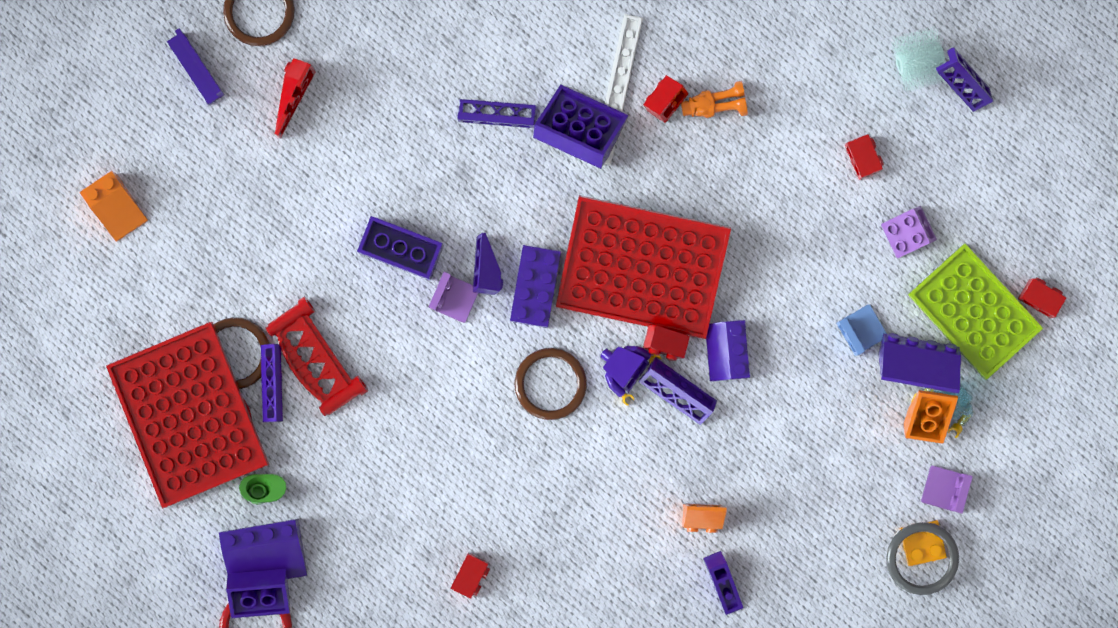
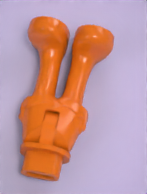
(705, 105)

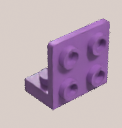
(908, 231)
(453, 298)
(946, 489)

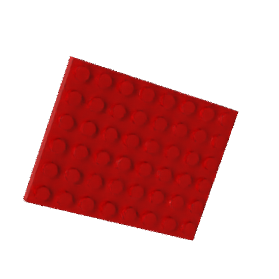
(642, 266)
(187, 415)

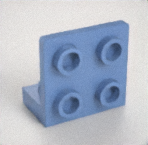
(861, 329)

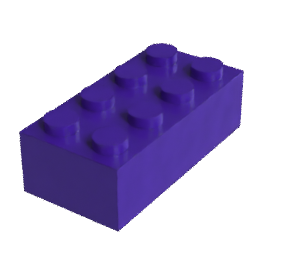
(400, 248)
(535, 286)

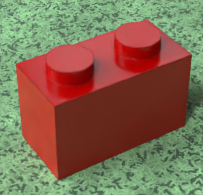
(665, 99)
(864, 156)
(1042, 297)
(666, 342)
(470, 575)

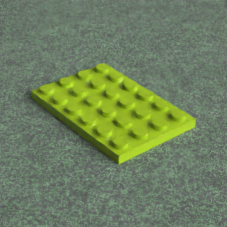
(975, 311)

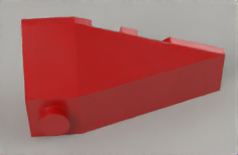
(295, 84)

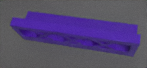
(195, 67)
(970, 78)
(493, 119)
(271, 383)
(681, 389)

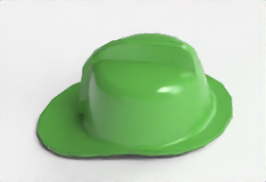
(262, 488)

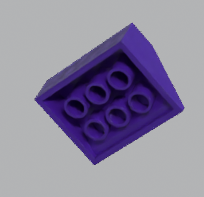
(580, 126)
(920, 362)
(265, 548)

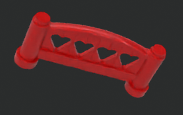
(298, 320)

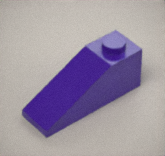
(486, 269)
(723, 582)

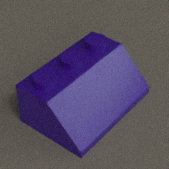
(727, 351)
(258, 593)

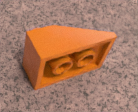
(113, 205)
(929, 416)
(703, 517)

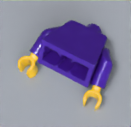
(625, 367)

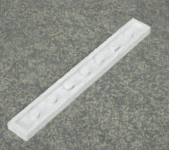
(623, 65)

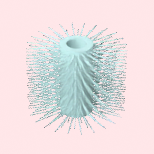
(919, 59)

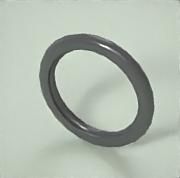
(925, 589)

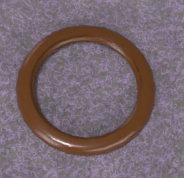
(258, 41)
(257, 332)
(553, 414)

